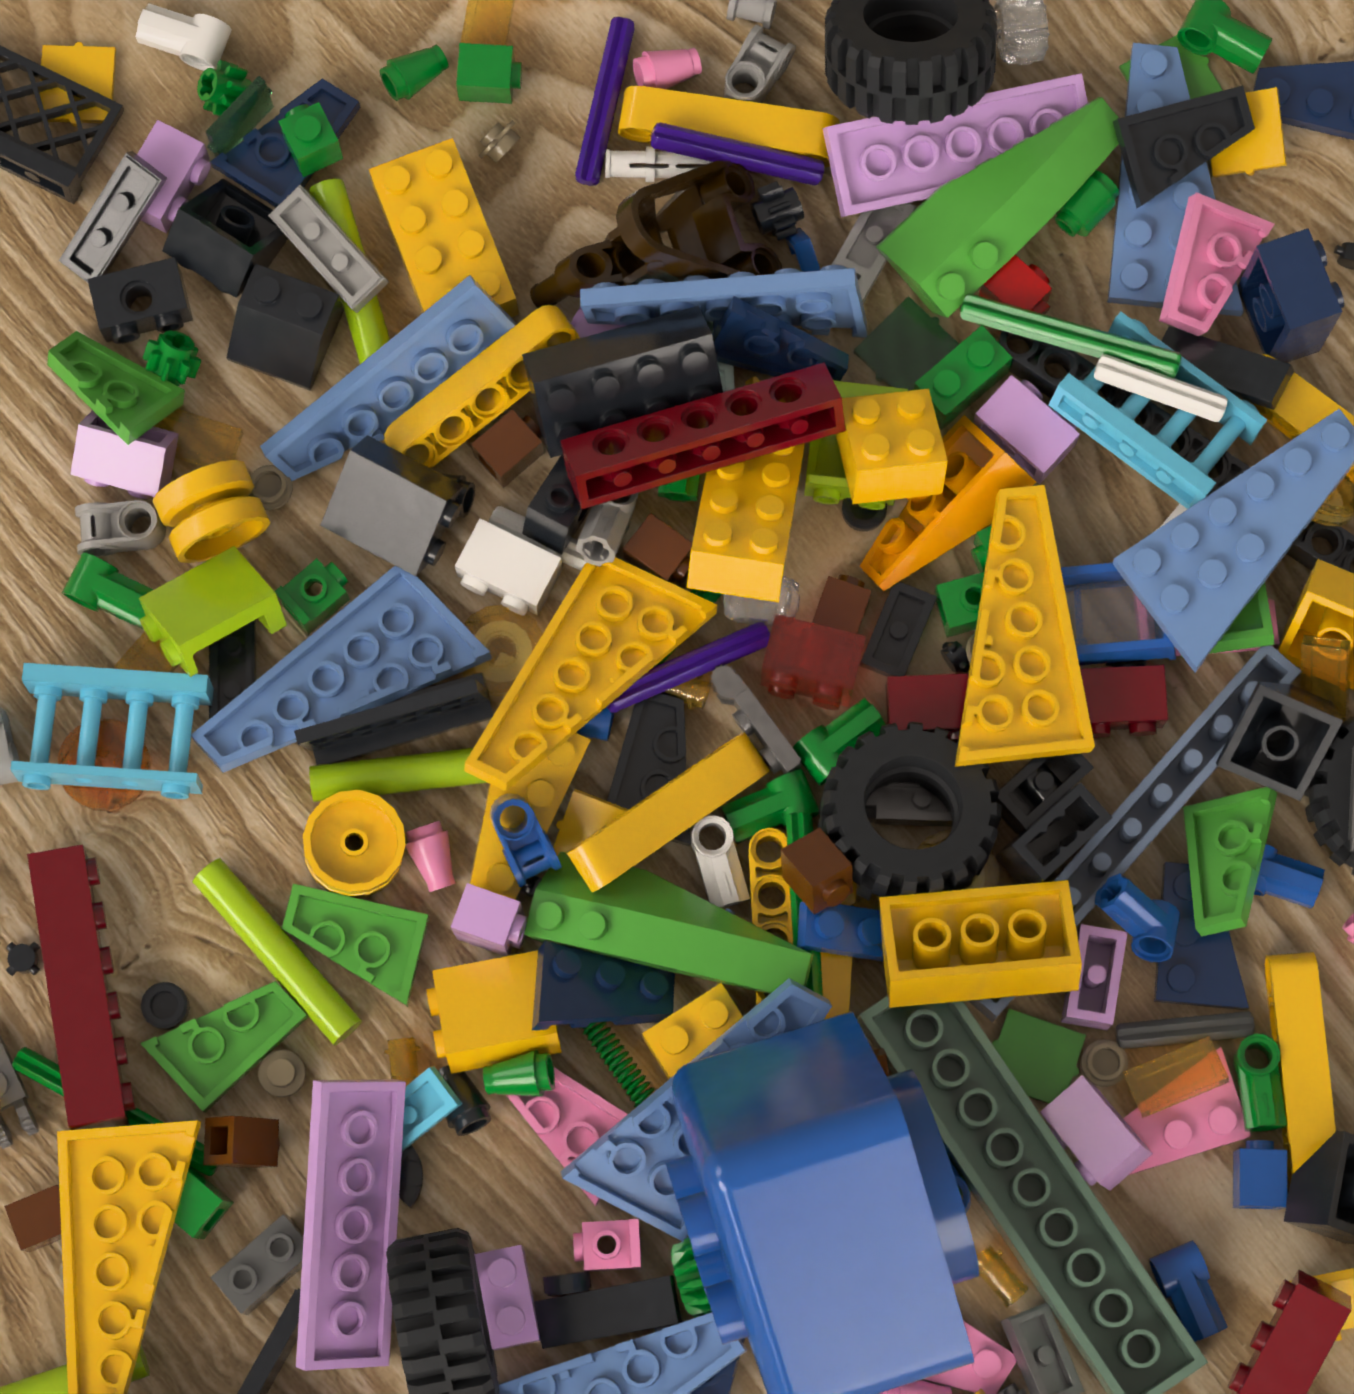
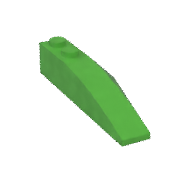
(994, 210)
(662, 928)

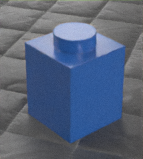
(1259, 1176)

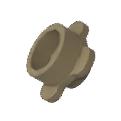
(499, 141)

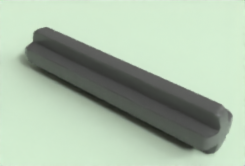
(1184, 1030)

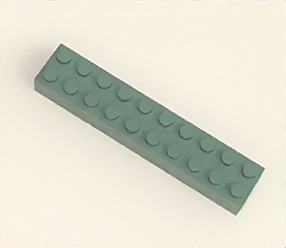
(1037, 1198)

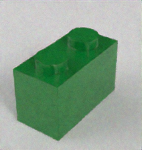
(965, 375)

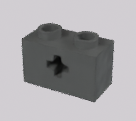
(262, 1265)

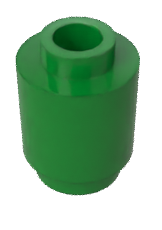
(1088, 205)

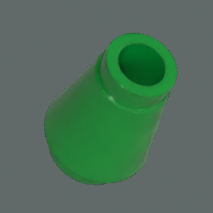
(412, 72)
(521, 1075)

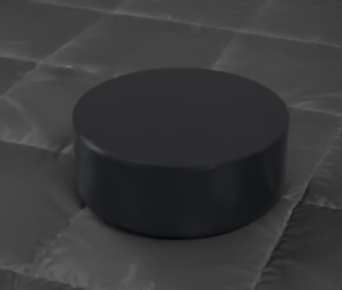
(862, 518)
(165, 1006)
(567, 1283)

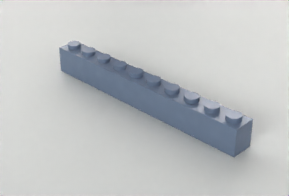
(1161, 793)

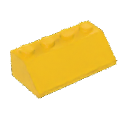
(979, 943)

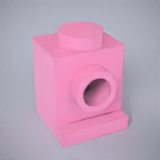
(627, 1250)

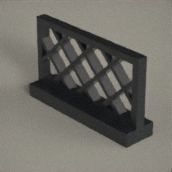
(30, 161)
(400, 721)

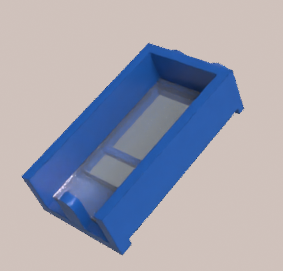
(1110, 618)

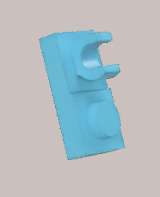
(426, 1104)

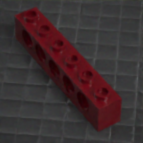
(703, 435)

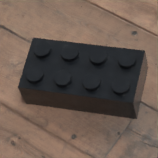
(621, 375)

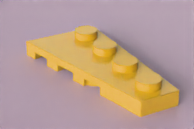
(544, 791)

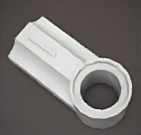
(195, 40)
(720, 867)

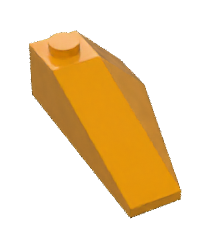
(942, 521)

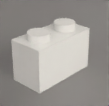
(508, 568)

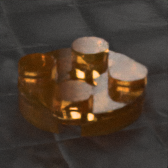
(110, 740)

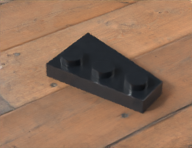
(1178, 138)
(651, 753)

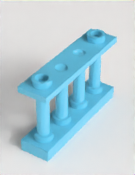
(1151, 453)
(94, 688)

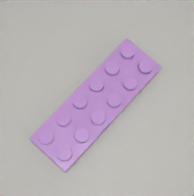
(901, 163)
(350, 1223)

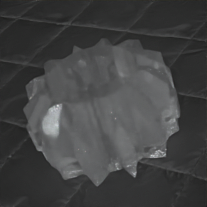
(1021, 31)
(754, 610)

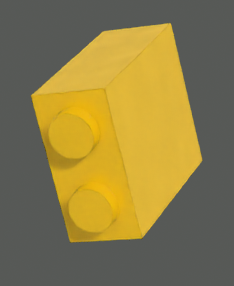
(488, 1012)

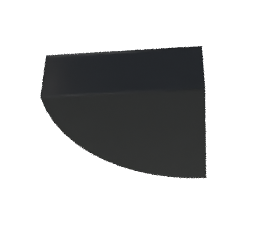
(411, 1176)

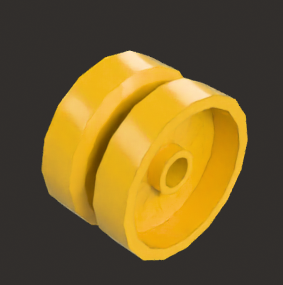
(211, 511)
(359, 871)

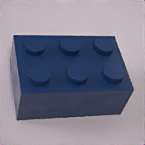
(1290, 296)

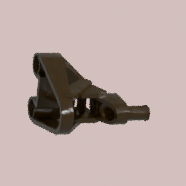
(699, 228)

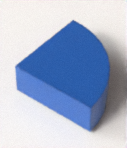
(802, 246)

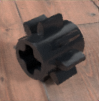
(777, 210)

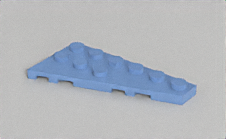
(1149, 235)
(799, 298)
(390, 380)
(1221, 550)
(363, 657)
(630, 1159)
(658, 1363)

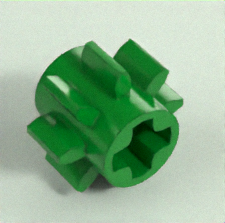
(221, 86)
(172, 357)

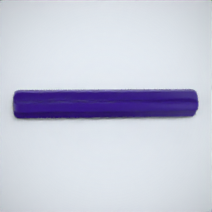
(604, 101)
(751, 156)
(694, 664)

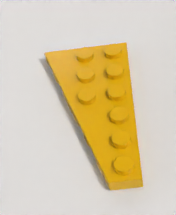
(594, 648)
(1024, 664)
(116, 1224)

